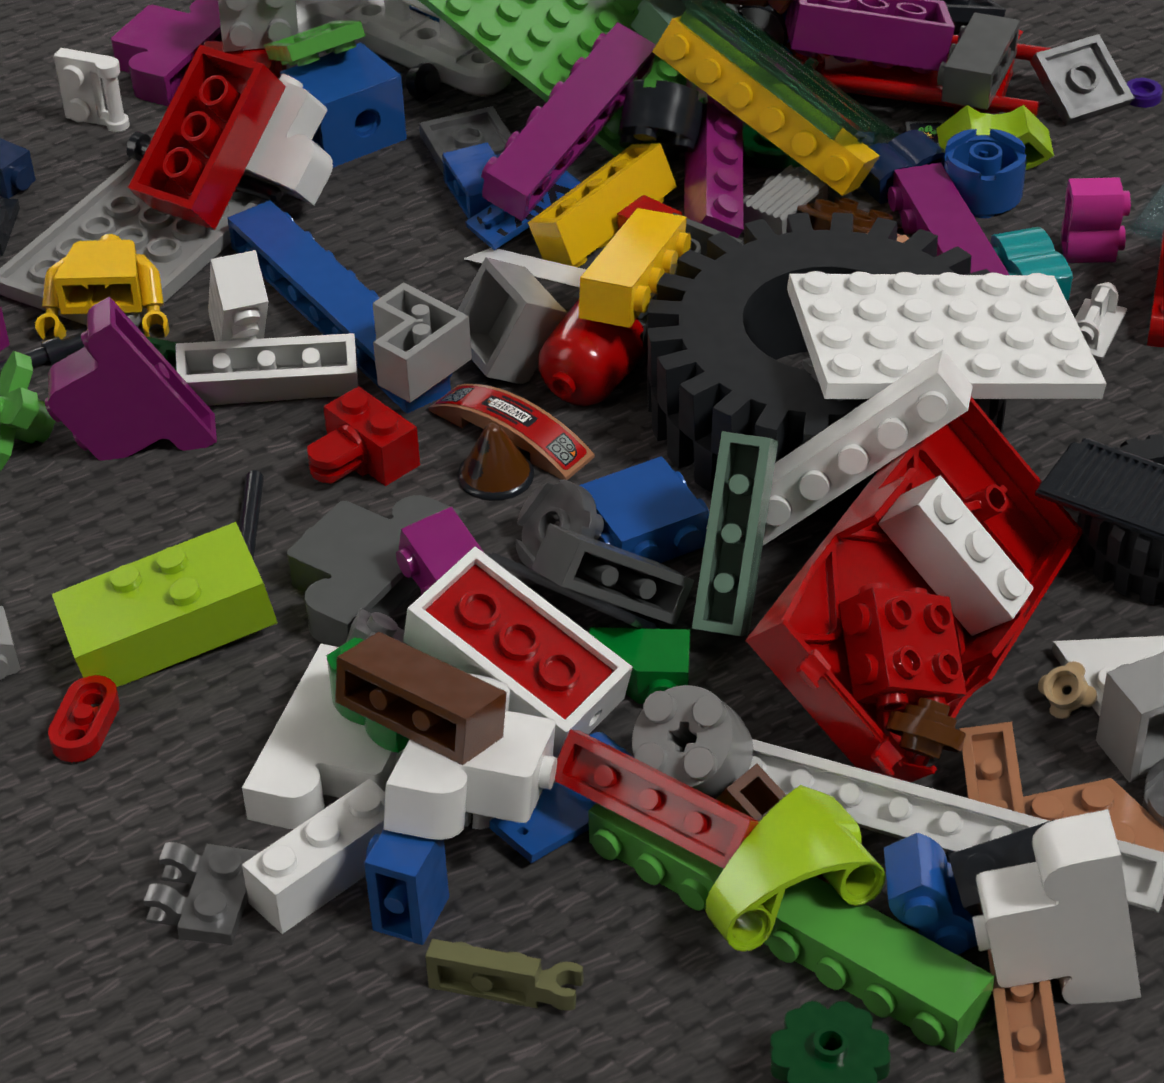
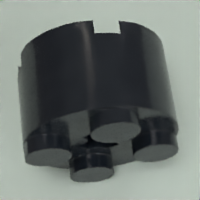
(661, 115)

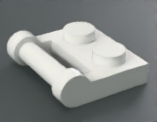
(82, 91)

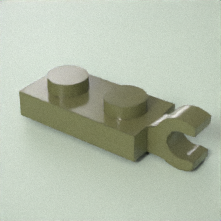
(501, 975)

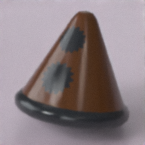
(495, 467)

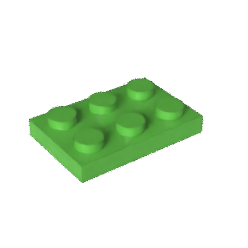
(306, 45)

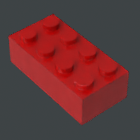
(207, 136)

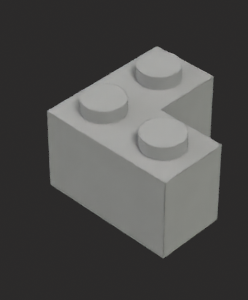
(417, 341)

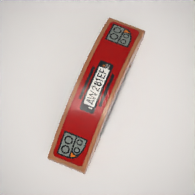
(528, 426)

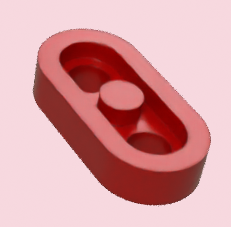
(77, 726)

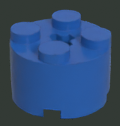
(986, 170)

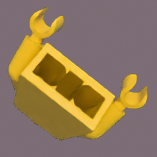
(94, 273)

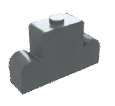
(353, 565)

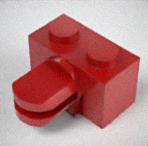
(363, 439)

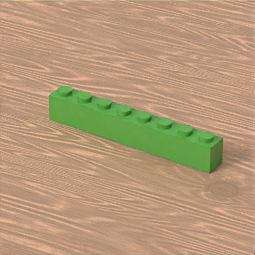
(841, 942)

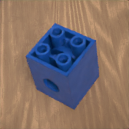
(360, 100)

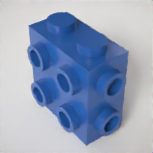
(650, 511)

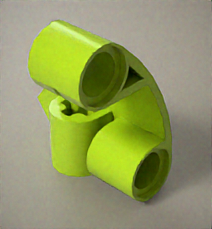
(794, 841)

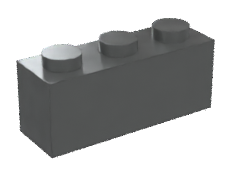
(979, 60)
(612, 574)

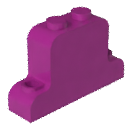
(124, 392)

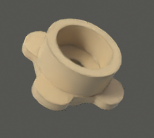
(1067, 676)

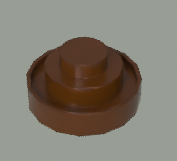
(926, 729)

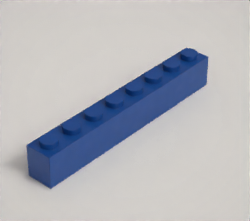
(316, 285)

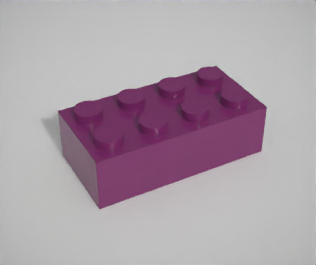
(873, 30)

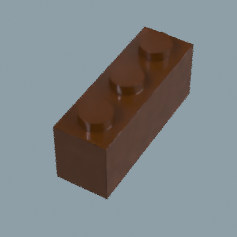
(420, 697)

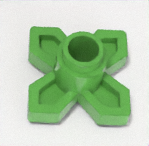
(21, 411)

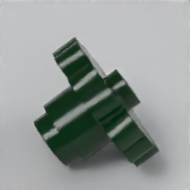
(829, 1046)

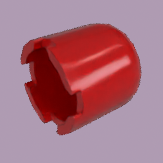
(588, 358)

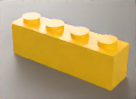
(588, 213)
(630, 266)

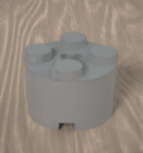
(693, 738)

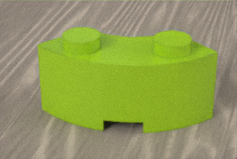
(1017, 122)

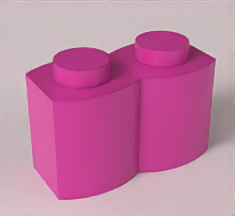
(1094, 220)

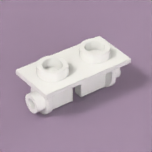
(1100, 318)

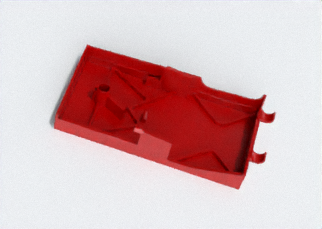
(804, 631)

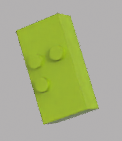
(165, 607)

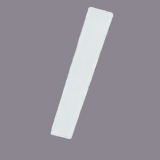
(537, 267)

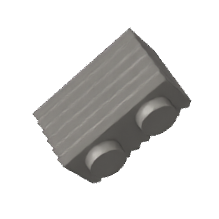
(782, 197)

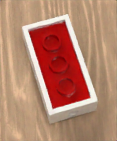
(504, 630)

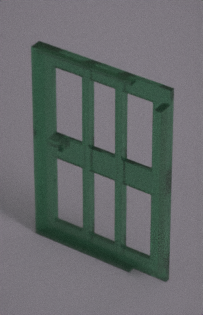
(783, 71)

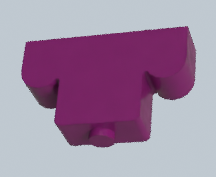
(161, 45)

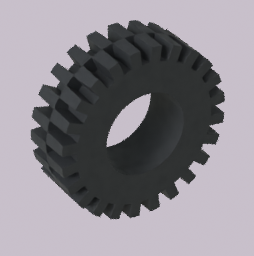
(732, 319)

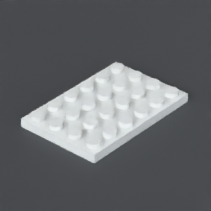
(999, 330)

